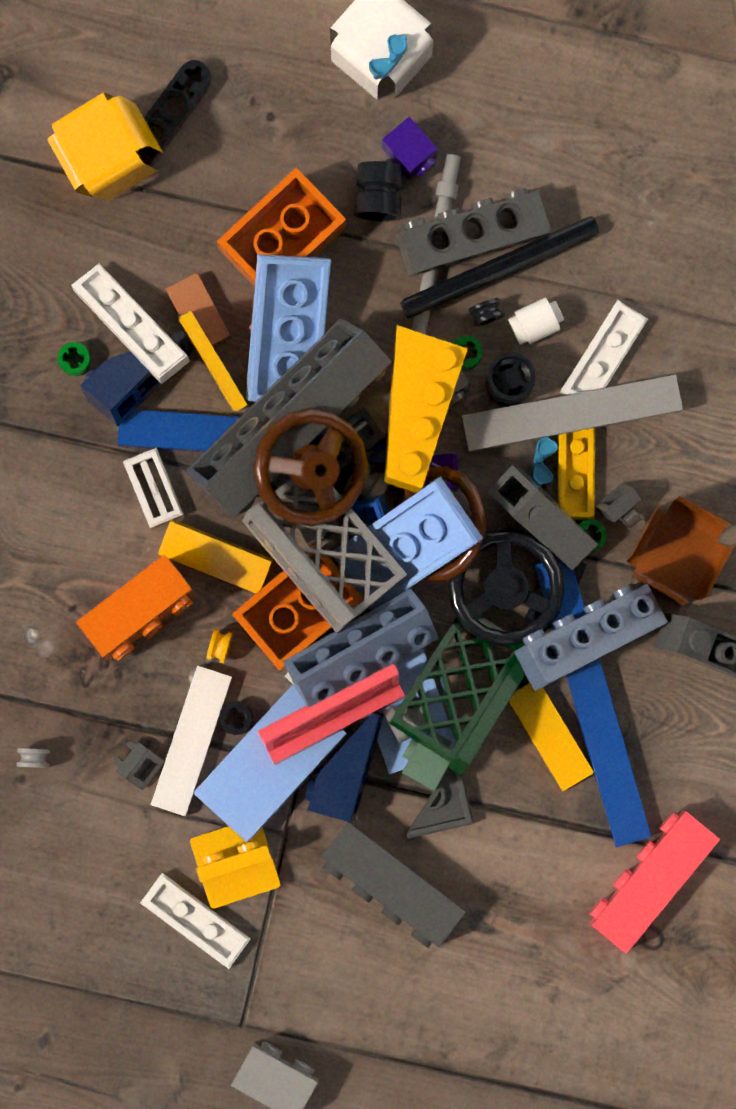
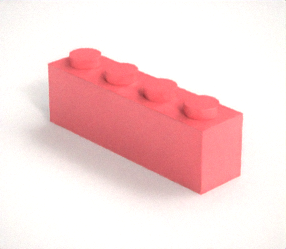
(653, 881)

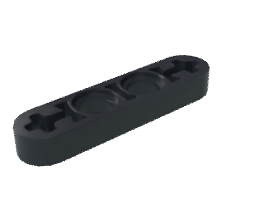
(171, 124)

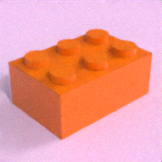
(285, 222)
(137, 609)
(284, 619)

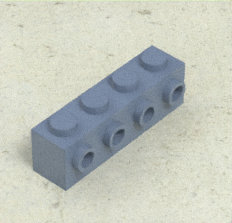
(590, 636)
(361, 648)

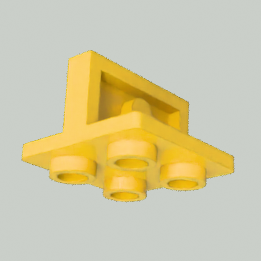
(233, 867)

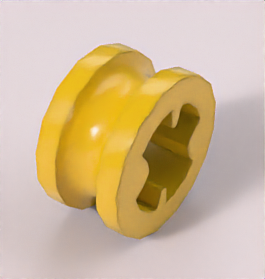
(219, 645)

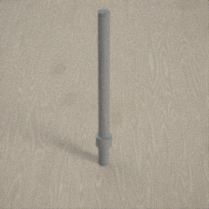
(446, 193)

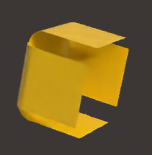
(100, 146)

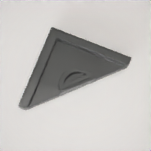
(445, 808)

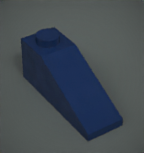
(123, 383)
(343, 779)

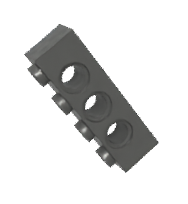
(422, 256)

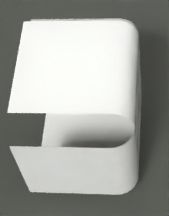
(364, 34)

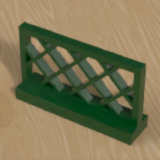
(485, 713)

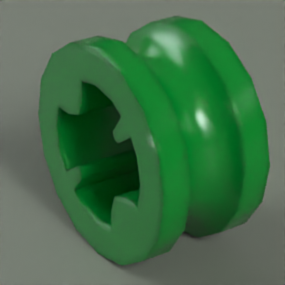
(82, 351)
(470, 362)
(600, 530)

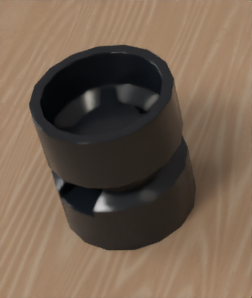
(379, 188)
(510, 379)

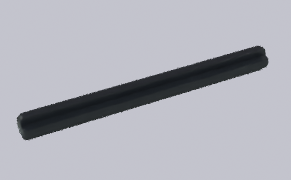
(499, 267)

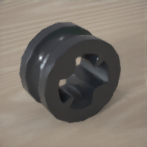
(486, 312)
(241, 708)

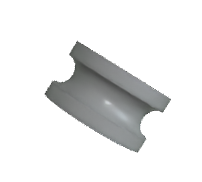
(33, 758)

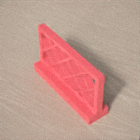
(331, 715)

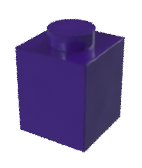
(410, 149)

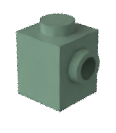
(424, 764)

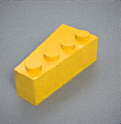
(420, 395)

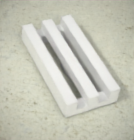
(165, 516)

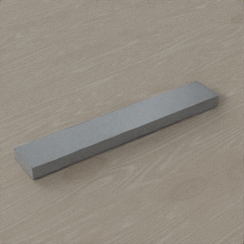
(572, 413)

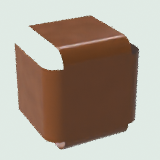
(680, 551)

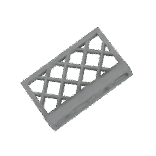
(305, 573)

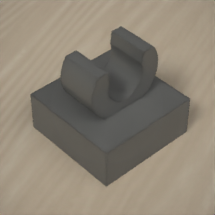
(620, 505)
(139, 765)

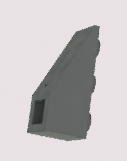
(542, 517)
(698, 643)

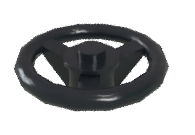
(508, 588)

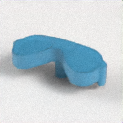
(397, 48)
(540, 473)

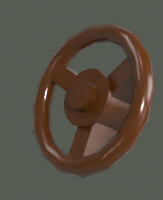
(311, 467)
(477, 516)

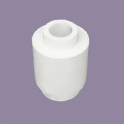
(536, 321)

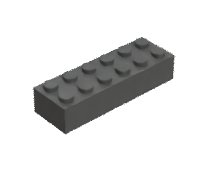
(323, 378)

